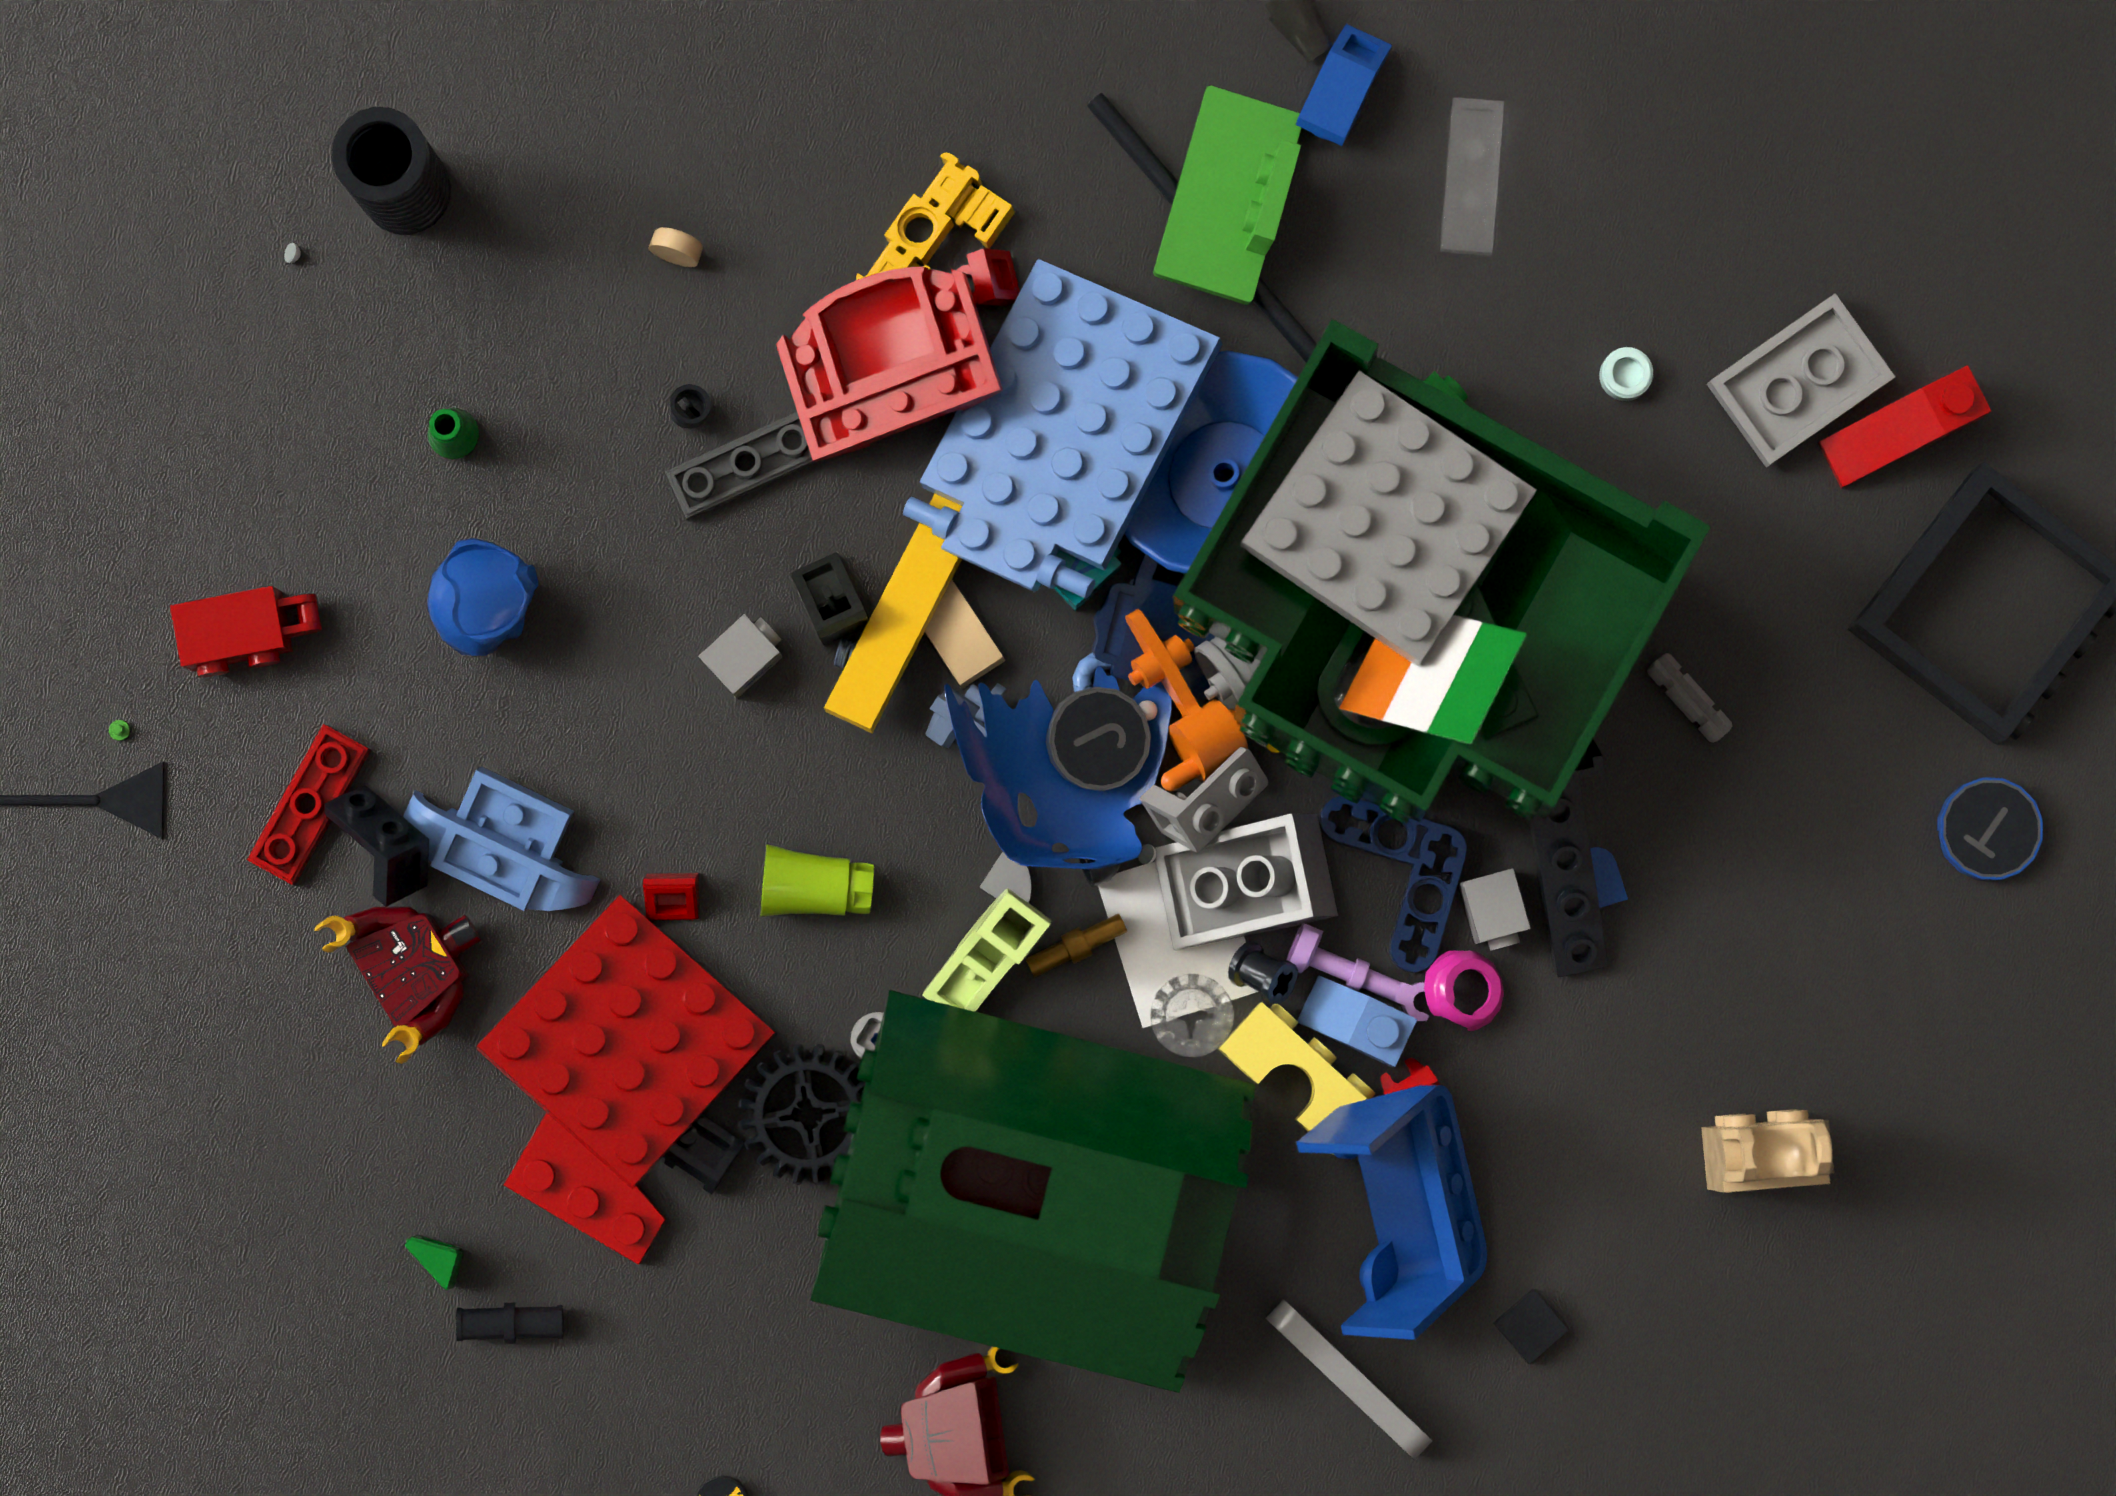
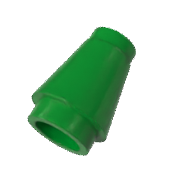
(460, 440)

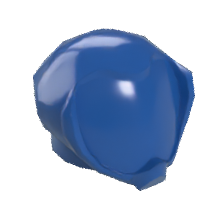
(480, 596)

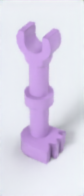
(1306, 953)

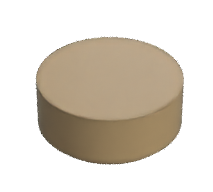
(676, 247)

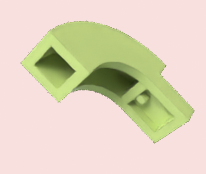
(987, 952)

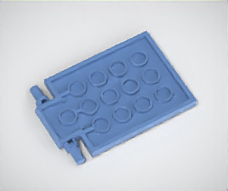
(1071, 437)

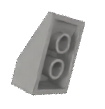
(1246, 881)

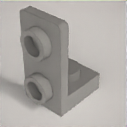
(1211, 806)

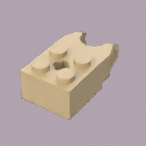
(1769, 1154)

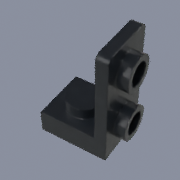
(397, 846)

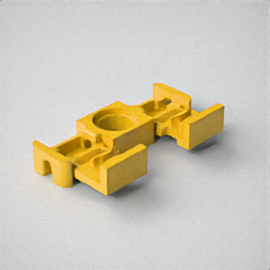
(956, 199)

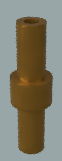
(1076, 945)

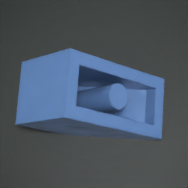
(1357, 1021)

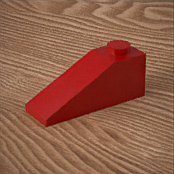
(1905, 426)

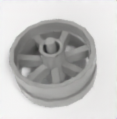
(1223, 672)

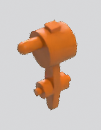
(1205, 733)

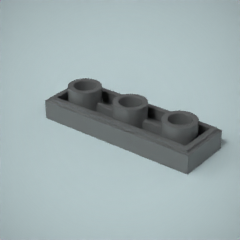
(714, 476)

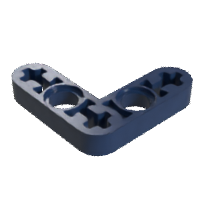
(1412, 853)

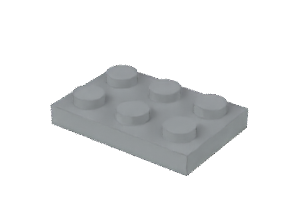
(1800, 380)

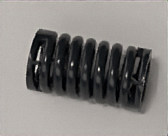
(367, 145)

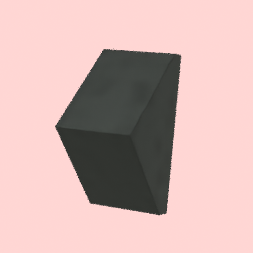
(830, 598)

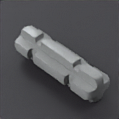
(1689, 697)

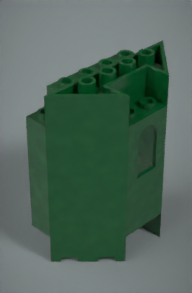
(1128, 1217)

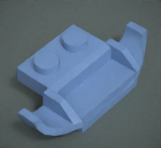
(503, 844)

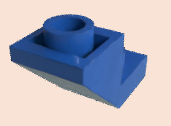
(1343, 85)

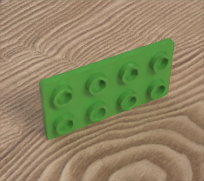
(1229, 195)

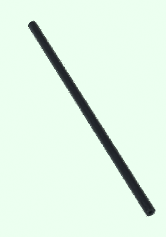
(1167, 185)

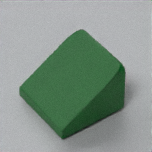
(438, 1258)

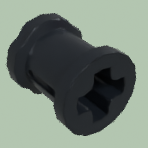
(1263, 973)

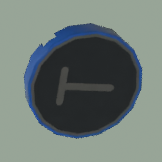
(1990, 829)

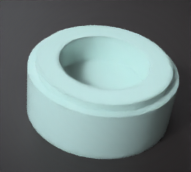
(1626, 374)

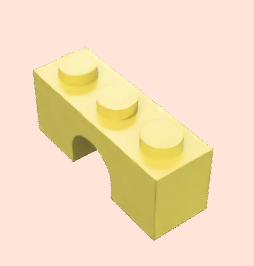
(1268, 1040)

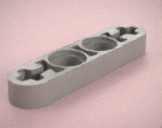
(1349, 1379)

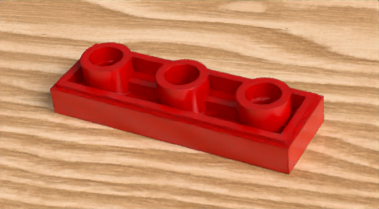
(292, 835)

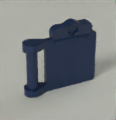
(1116, 642)

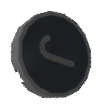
(1098, 738)

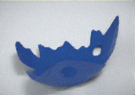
(1017, 761)

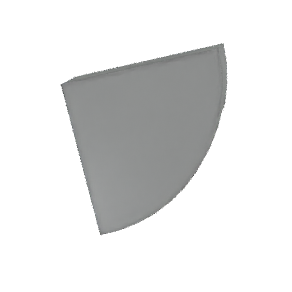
(1006, 875)

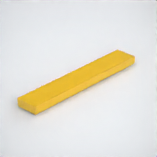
(894, 628)

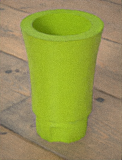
(814, 884)

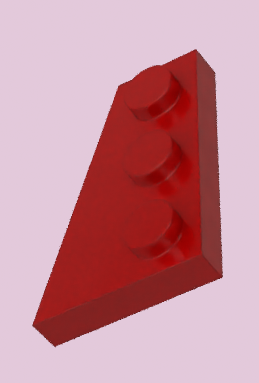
(584, 1192)

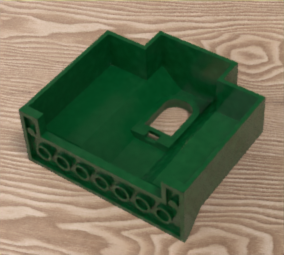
(1575, 573)

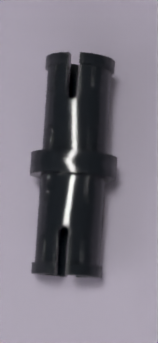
(509, 1323)

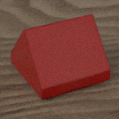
(671, 896)

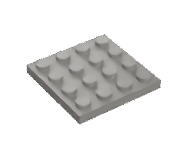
(1388, 518)

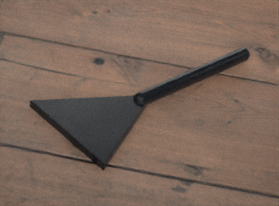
(133, 800)

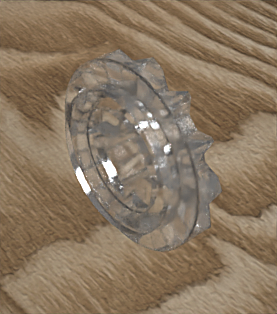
(1208, 1033)

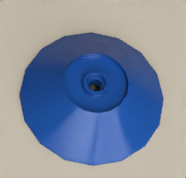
(1217, 434)

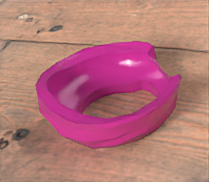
(1440, 984)

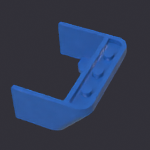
(1418, 1203)

